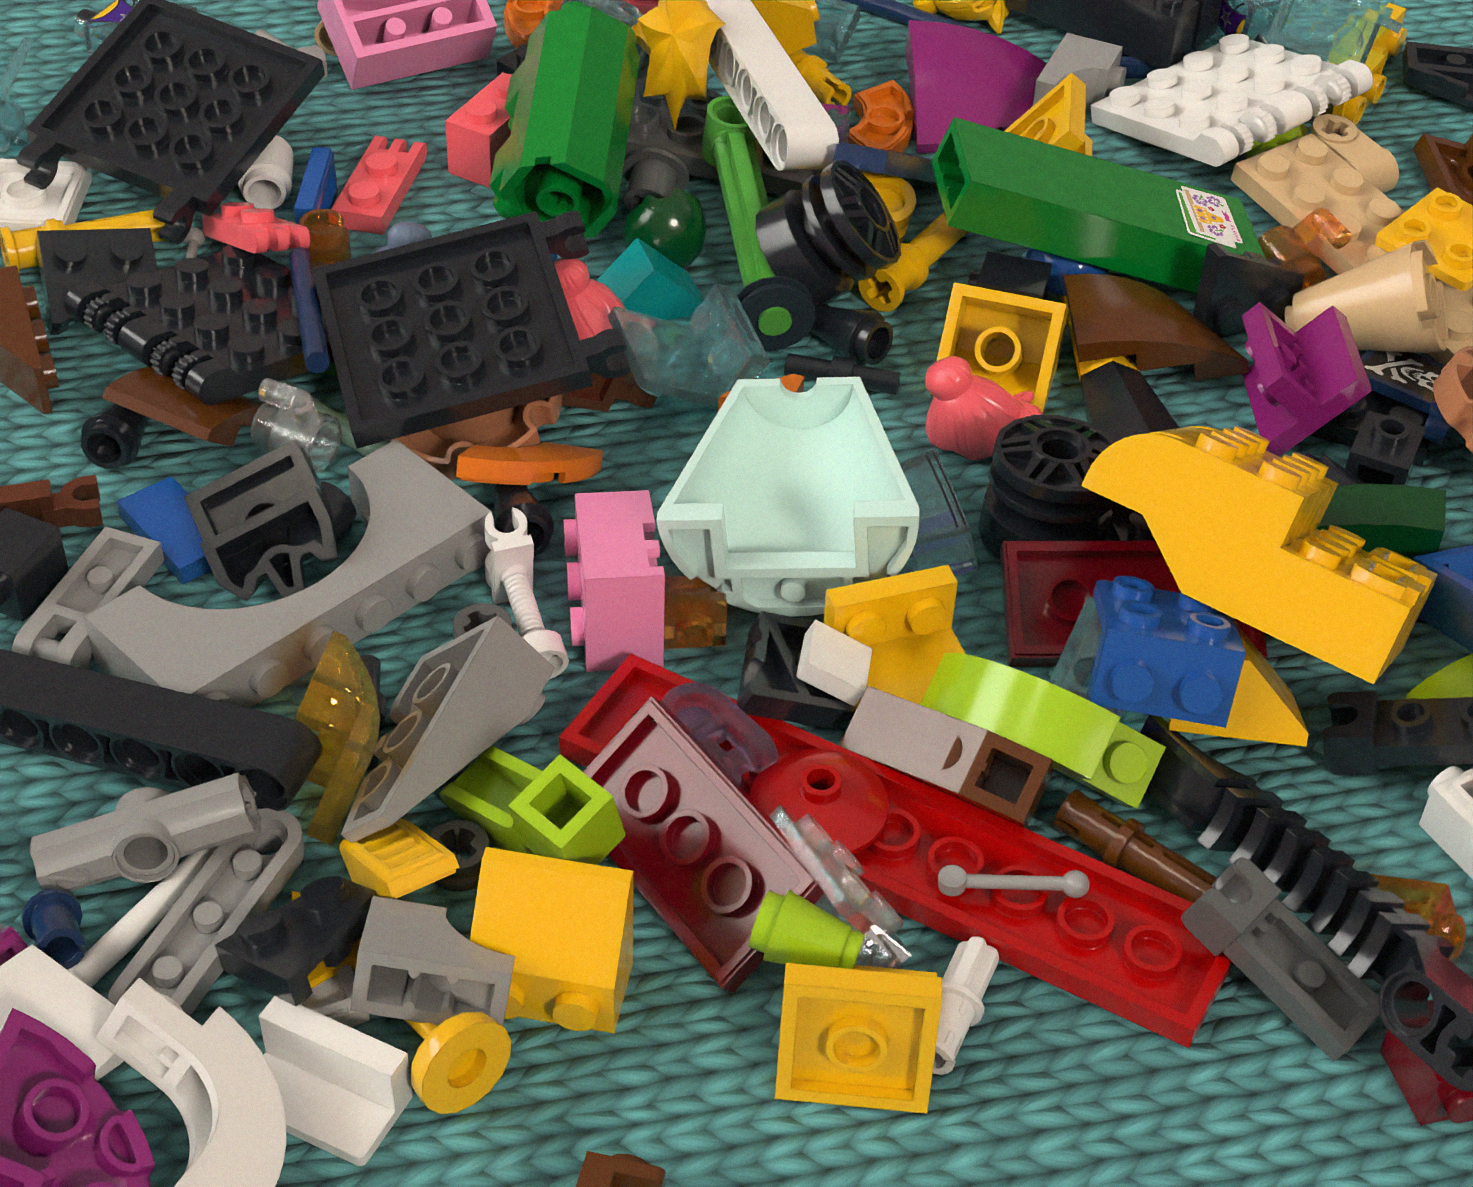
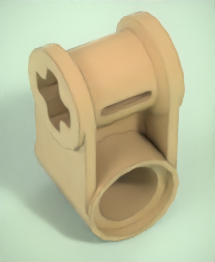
(1357, 150)

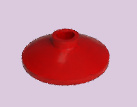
(832, 788)

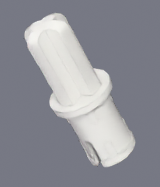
(962, 998)

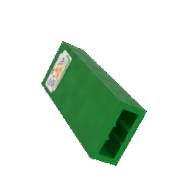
(1084, 206)

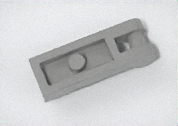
(103, 572)

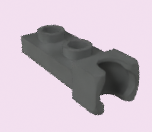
(1282, 957)

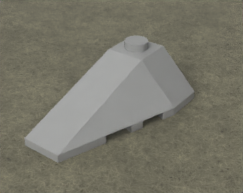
(446, 717)

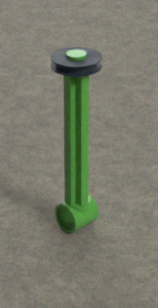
(775, 305)

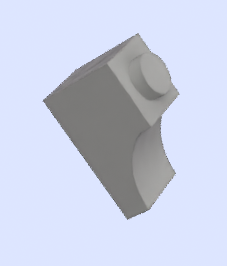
(1089, 60)
(423, 968)

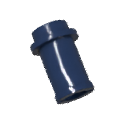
(54, 923)

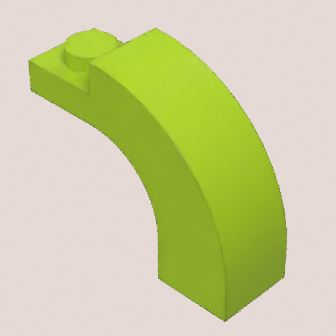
(1041, 716)

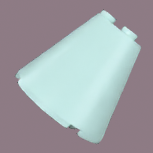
(790, 498)

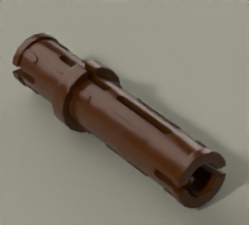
(1129, 848)

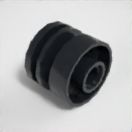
(829, 232)
(1039, 480)

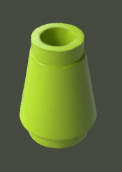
(802, 933)

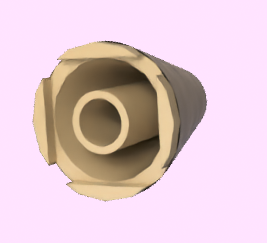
(1386, 301)

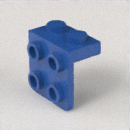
(1164, 654)

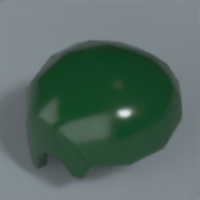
(669, 225)

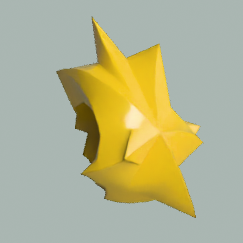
(679, 44)

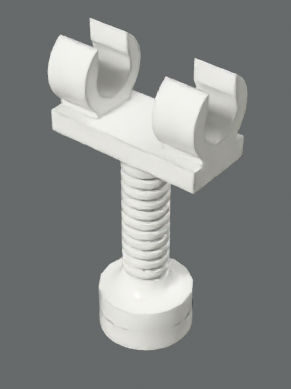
(511, 579)

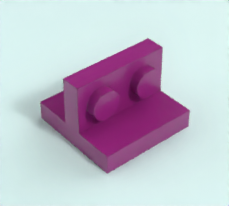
(1300, 375)

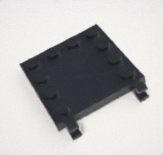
(172, 109)
(459, 327)

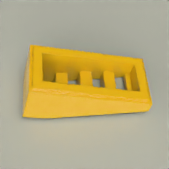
(397, 860)

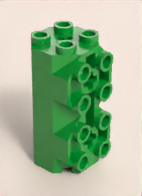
(568, 119)

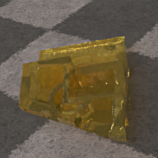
(347, 716)

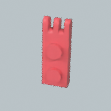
(379, 184)
(254, 229)

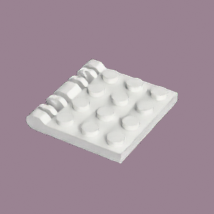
(1229, 98)

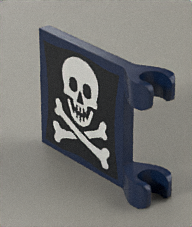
(1408, 380)

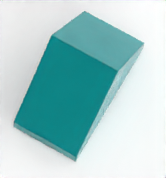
(651, 283)

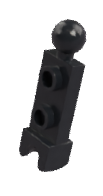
(1396, 732)

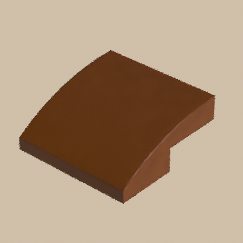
(165, 402)

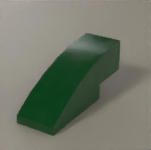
(1390, 516)

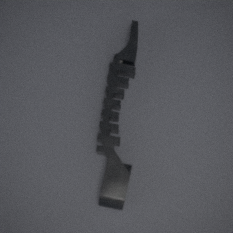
(1343, 901)

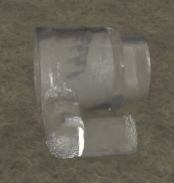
(292, 415)

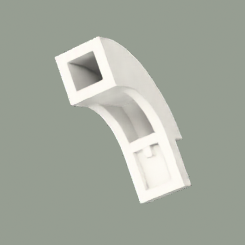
(213, 1080)

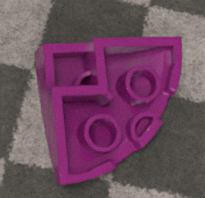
(965, 77)
(59, 1119)

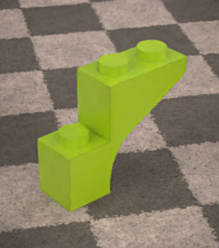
(535, 810)

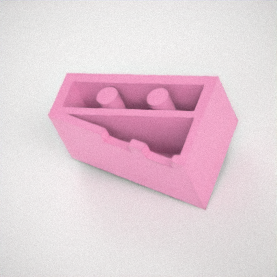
(405, 37)
(615, 579)

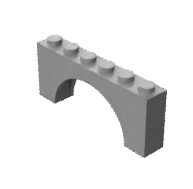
(415, 543)

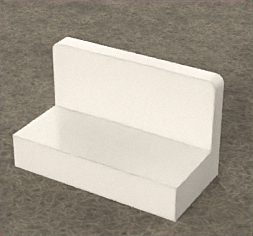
(334, 1080)

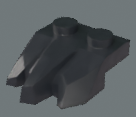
(265, 522)

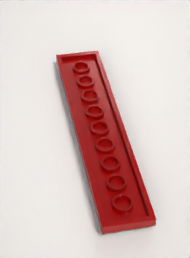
(1110, 947)

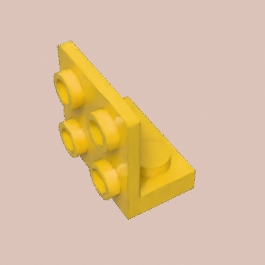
(1448, 227)
(904, 622)

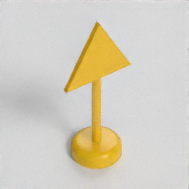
(455, 1060)

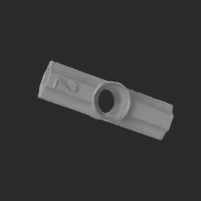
(146, 834)

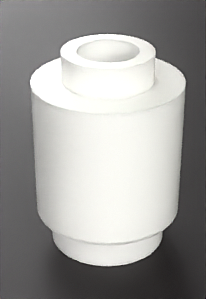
(270, 176)

